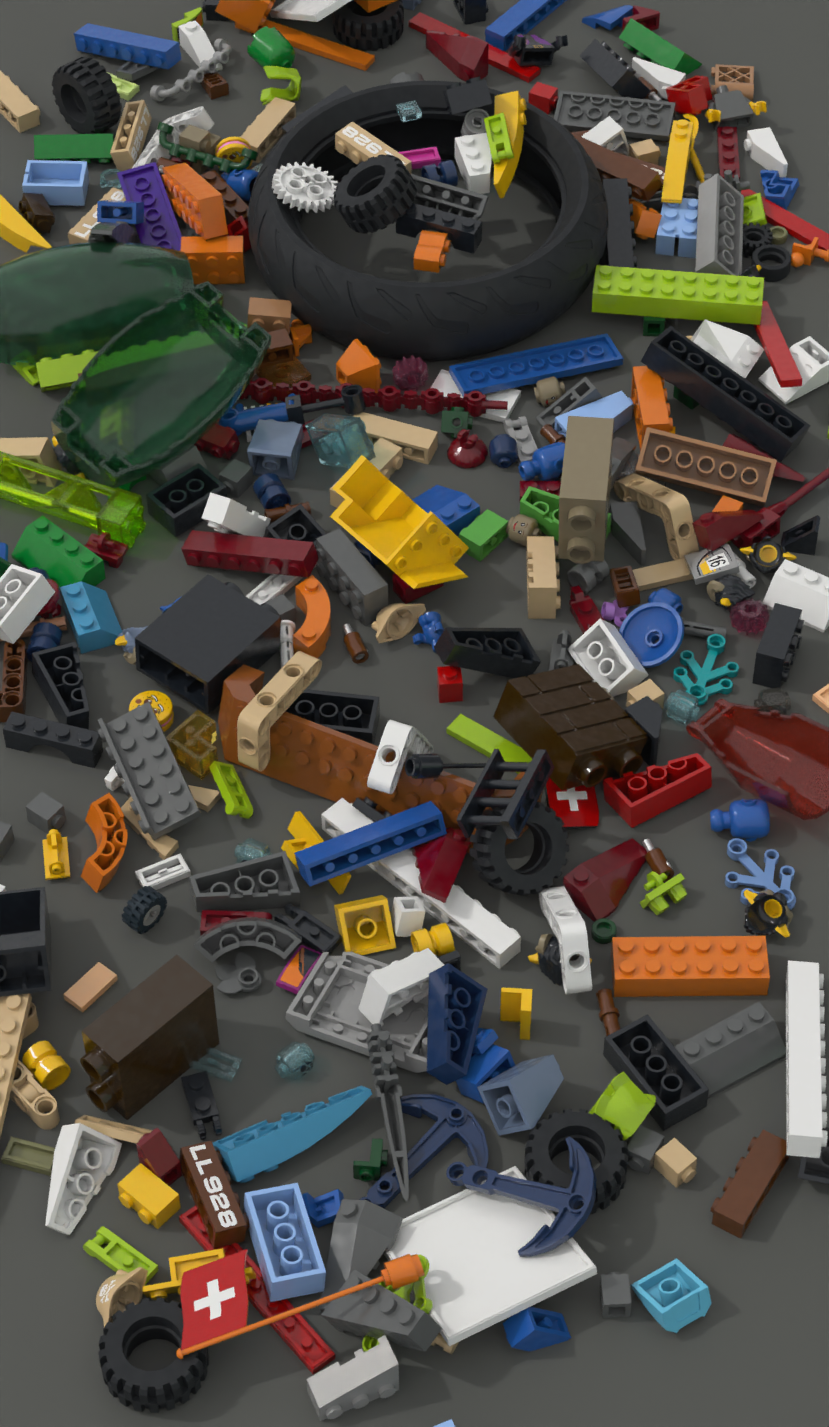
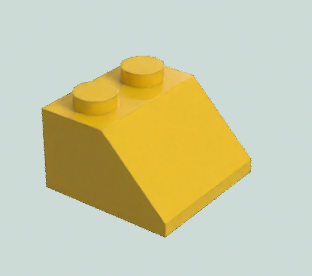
(365, 925)

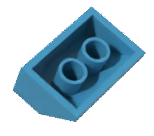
(90, 616)

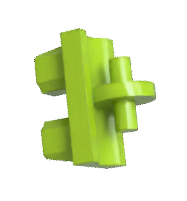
(655, 898)

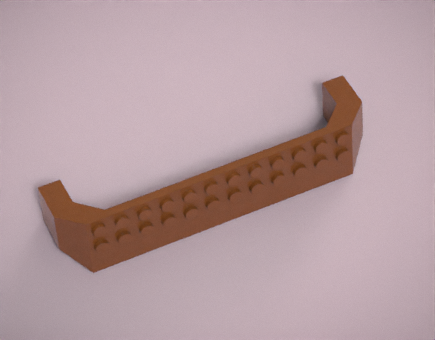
(334, 762)

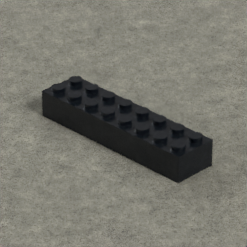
(725, 393)

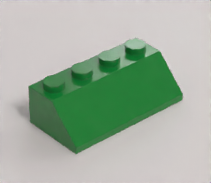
(657, 48)
(74, 147)
(58, 553)

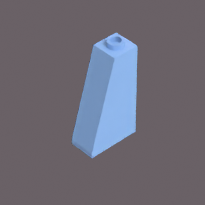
(614, 406)

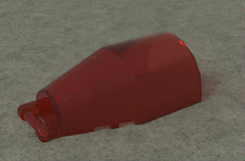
(770, 755)

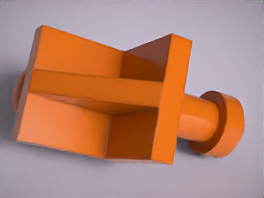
(805, 254)
(300, 335)

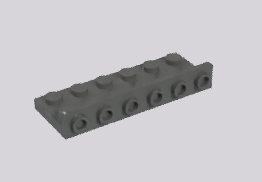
(636, 116)
(149, 771)

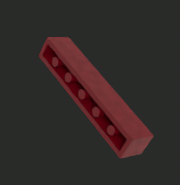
(250, 553)

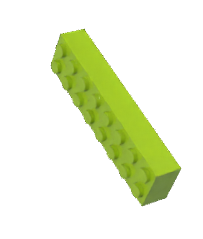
(677, 294)

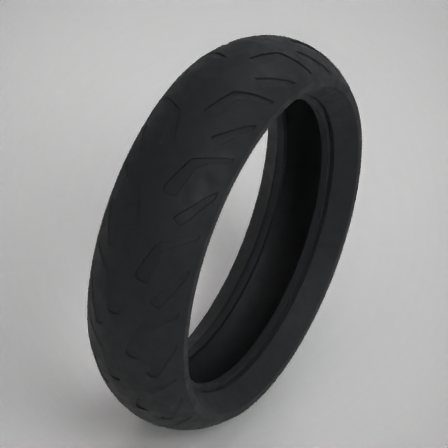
(436, 317)

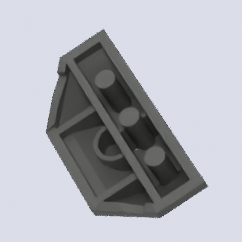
(449, 198)

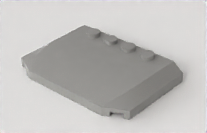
(330, 1011)

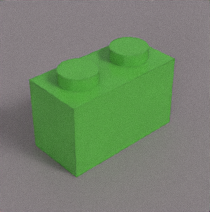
(484, 534)

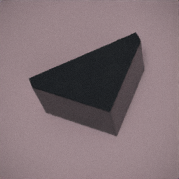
(802, 537)

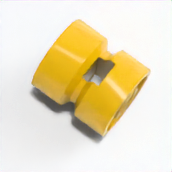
(438, 939)
(46, 1065)

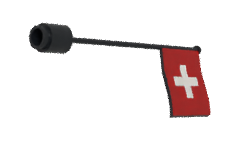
(575, 805)

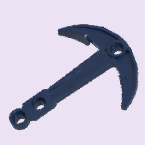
(436, 1138)
(554, 1198)

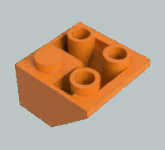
(359, 367)

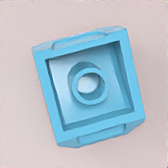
(673, 1295)

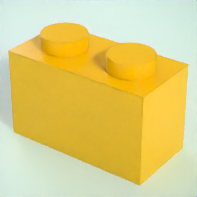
(148, 1196)

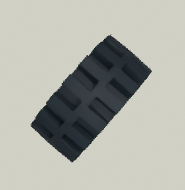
(144, 909)

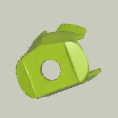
(290, 93)
(624, 1105)

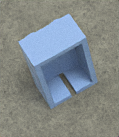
(58, 181)
(678, 222)

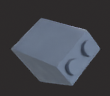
(275, 448)
(521, 1094)

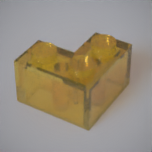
(193, 744)

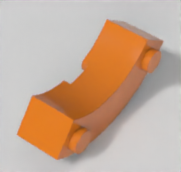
(645, 221)
(316, 629)
(111, 838)

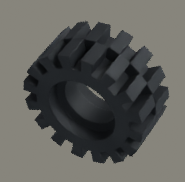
(757, 233)

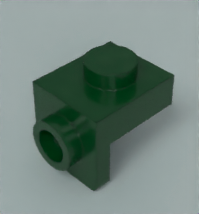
(371, 1170)

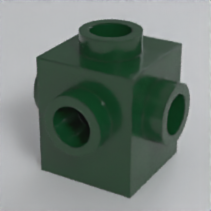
(448, 418)

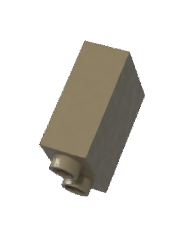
(585, 489)

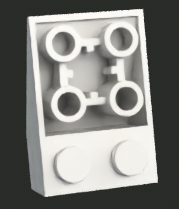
(812, 364)

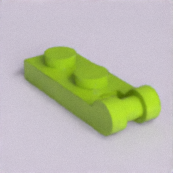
(498, 137)
(231, 790)
(118, 1253)

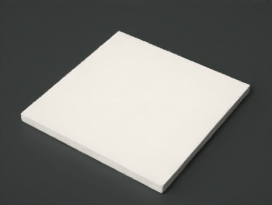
(306, 9)
(476, 1262)

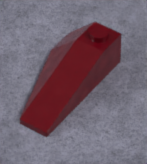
(461, 55)
(781, 470)
(440, 862)
(602, 880)

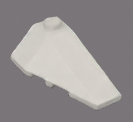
(78, 1169)

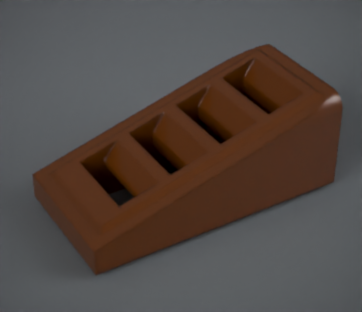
(215, 85)
(625, 588)

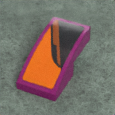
(298, 969)

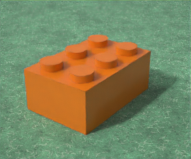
(215, 259)

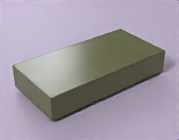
(29, 1156)

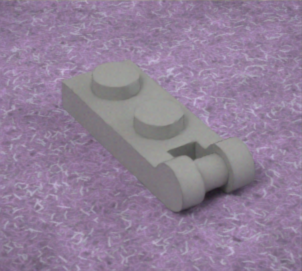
(523, 437)

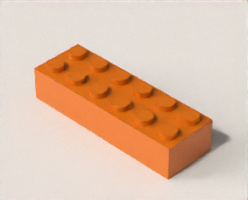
(195, 200)
(690, 966)

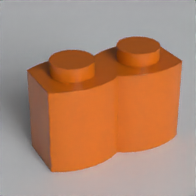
(431, 251)

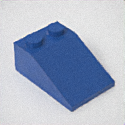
(450, 506)

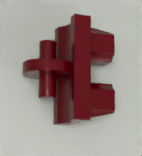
(107, 548)

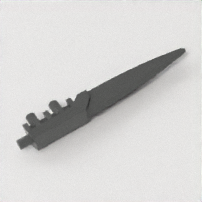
(691, 191)
(389, 1093)

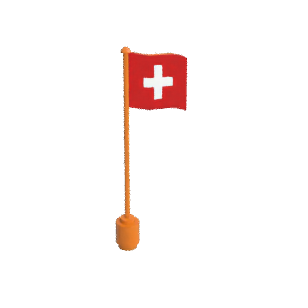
(217, 1298)

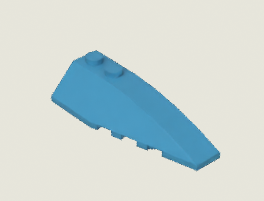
(269, 1144)

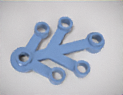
(759, 878)

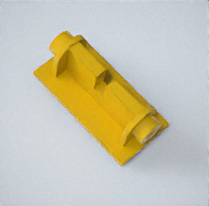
(56, 856)

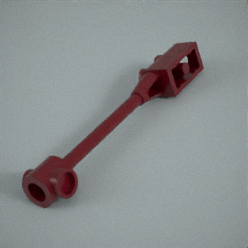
(771, 523)

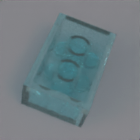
(340, 439)

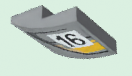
(710, 565)

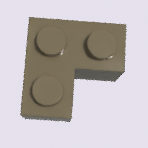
(199, 140)

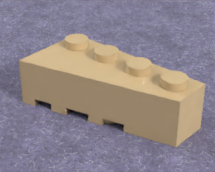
(35, 450)

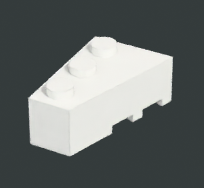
(474, 161)
(397, 985)

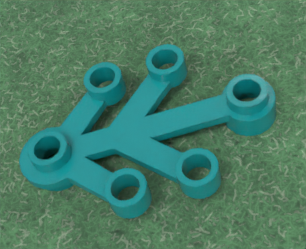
(715, 646)

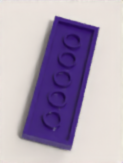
(159, 224)

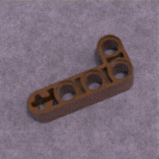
(13, 680)

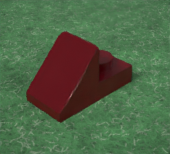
(647, 17)

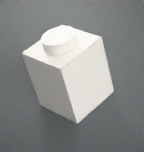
(407, 915)

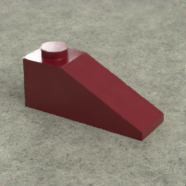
(718, 528)

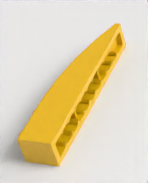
(513, 109)
(677, 161)
(17, 230)

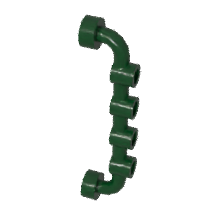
(208, 160)

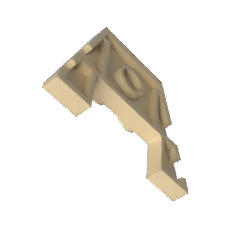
(166, 845)

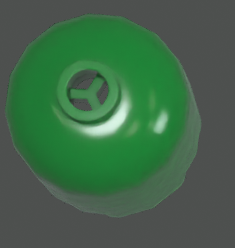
(271, 48)

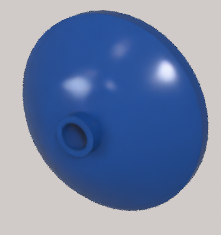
(647, 625)

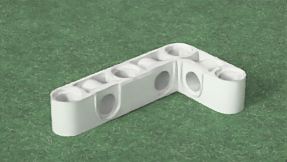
(153, 151)
(404, 741)
(572, 938)

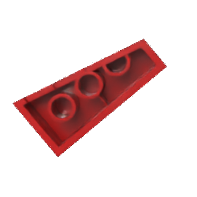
(657, 789)

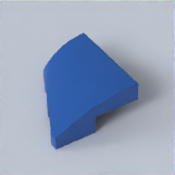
(609, 18)
(778, 189)

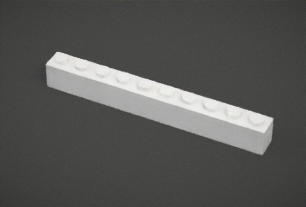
(460, 912)
(804, 1060)

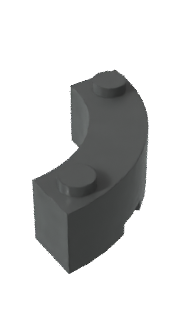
(247, 932)

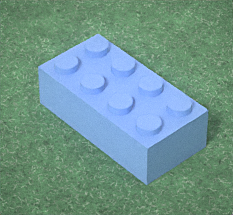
(284, 1242)

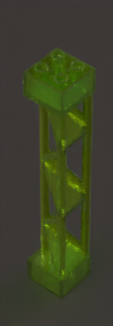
(74, 500)

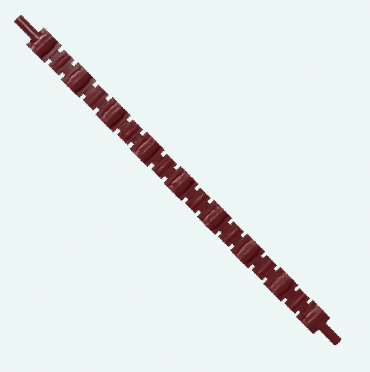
(387, 398)

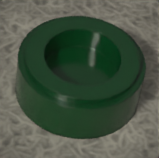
(603, 931)

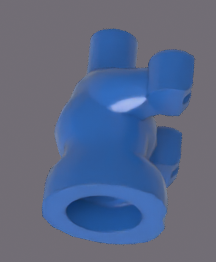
(431, 628)

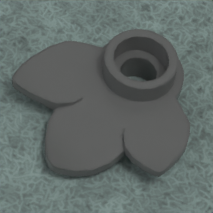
(234, 977)

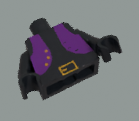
(534, 50)

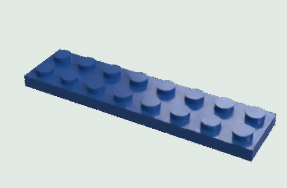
(536, 364)

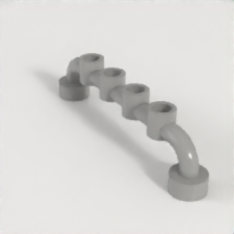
(221, 55)

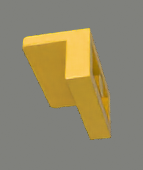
(517, 1007)

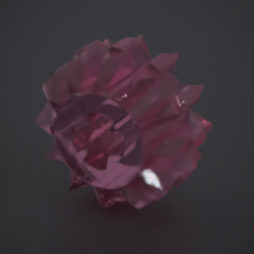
(410, 373)
(749, 616)

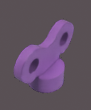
(612, 611)

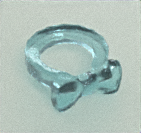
(104, 183)

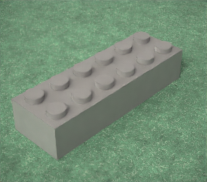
(719, 228)

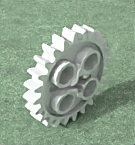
(304, 187)

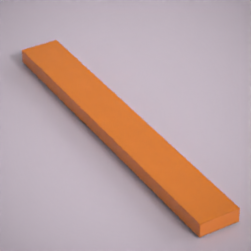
(320, 46)

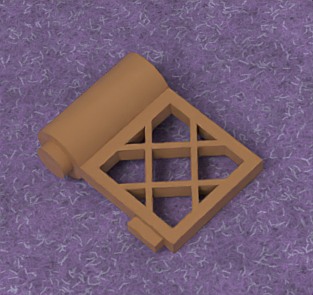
(734, 84)

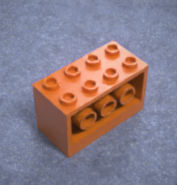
(246, 12)

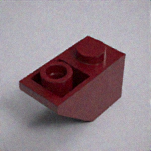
(159, 1157)

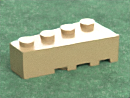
(541, 577)

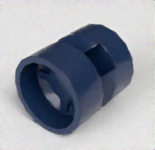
(443, 173)
(271, 491)
(43, 637)

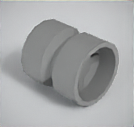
(474, 122)

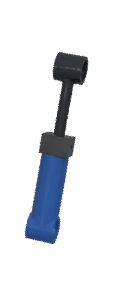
(292, 410)

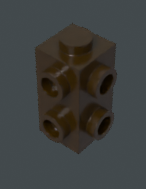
(36, 212)

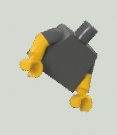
(732, 109)

